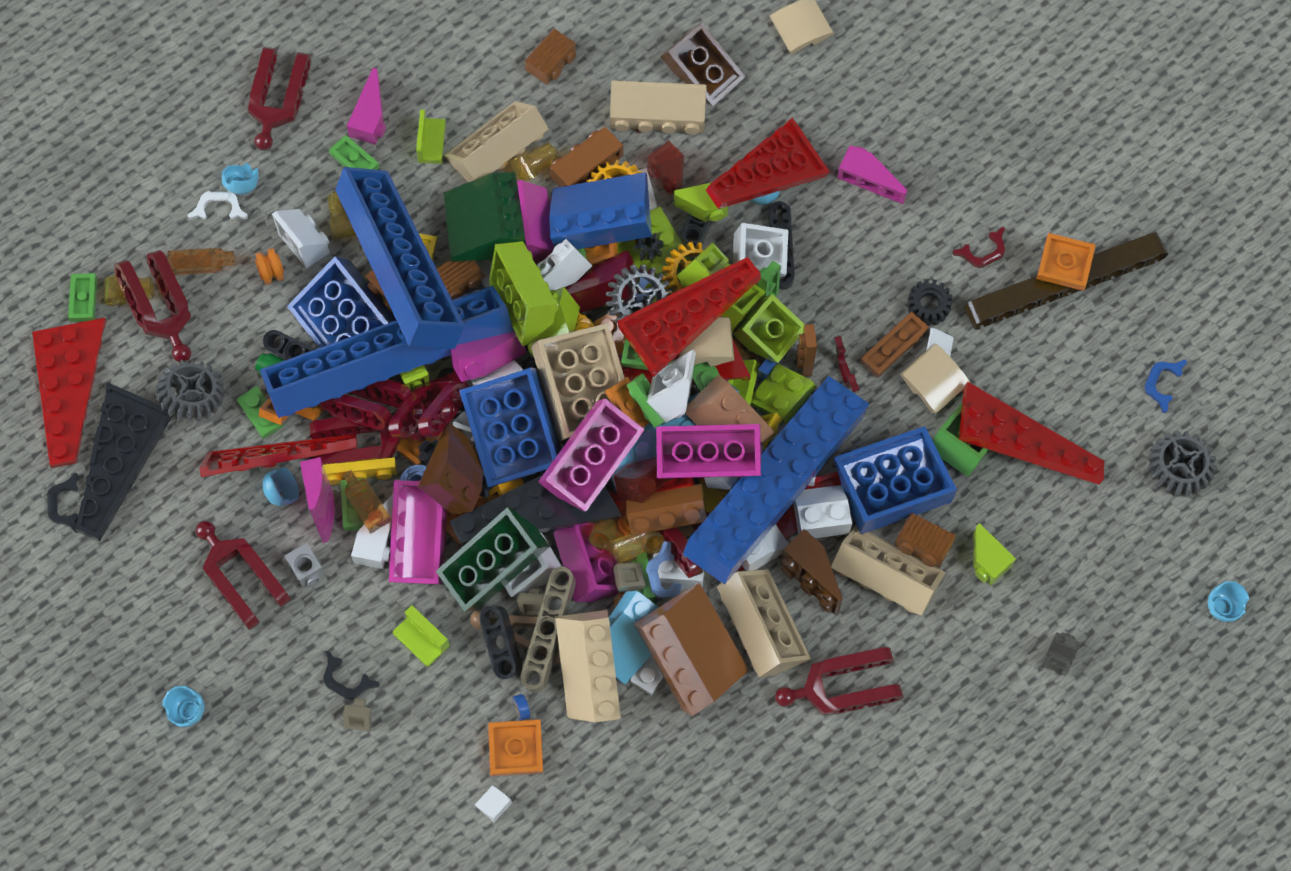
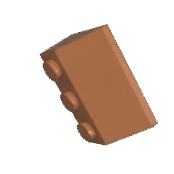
(724, 406)

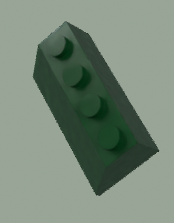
(492, 559)

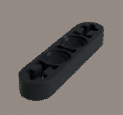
(773, 222)

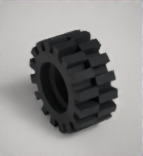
(930, 289)

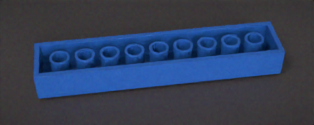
(399, 259)
(373, 356)
(786, 470)

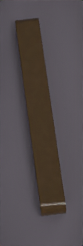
(1035, 292)

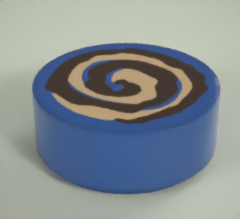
(521, 707)

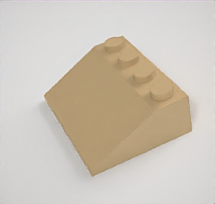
(576, 373)

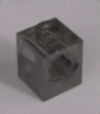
(1061, 653)

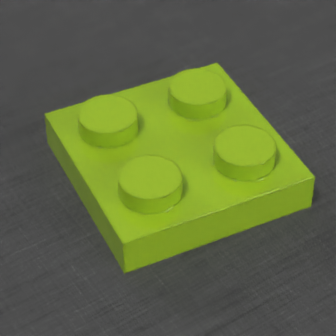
(782, 393)

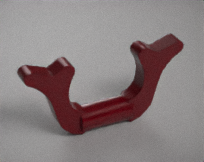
(981, 262)
(848, 378)

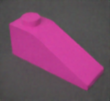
(367, 118)
(867, 172)
(485, 355)

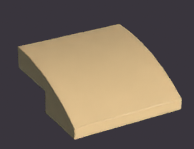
(801, 25)
(713, 344)
(935, 378)

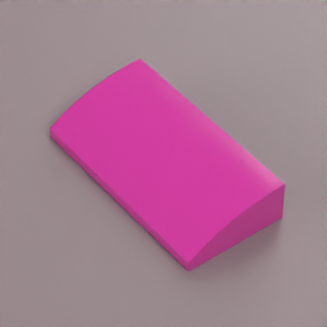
(319, 496)
(416, 535)

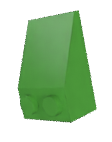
(957, 453)

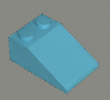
(627, 644)

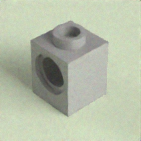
(302, 556)

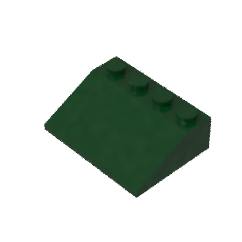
(482, 216)

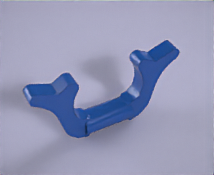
(1150, 385)

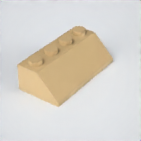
(657, 107)
(497, 141)
(887, 570)
(763, 622)
(588, 666)

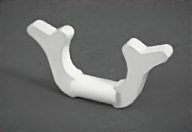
(209, 196)

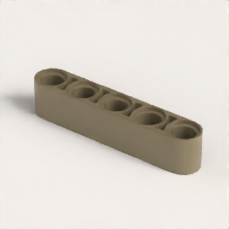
(549, 642)

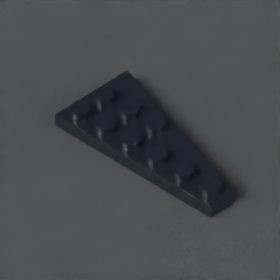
(120, 450)
(538, 507)

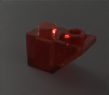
(668, 166)
(638, 480)

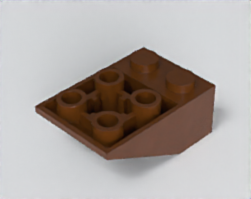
(808, 563)

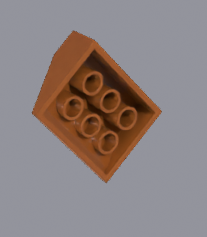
(692, 649)

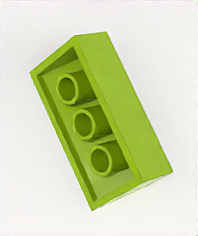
(522, 290)

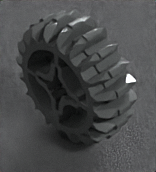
(633, 289)
(192, 398)
(1188, 480)

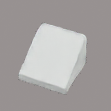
(942, 339)
(493, 803)

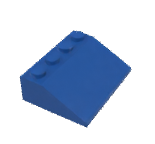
(601, 211)
(338, 304)
(511, 426)
(894, 479)

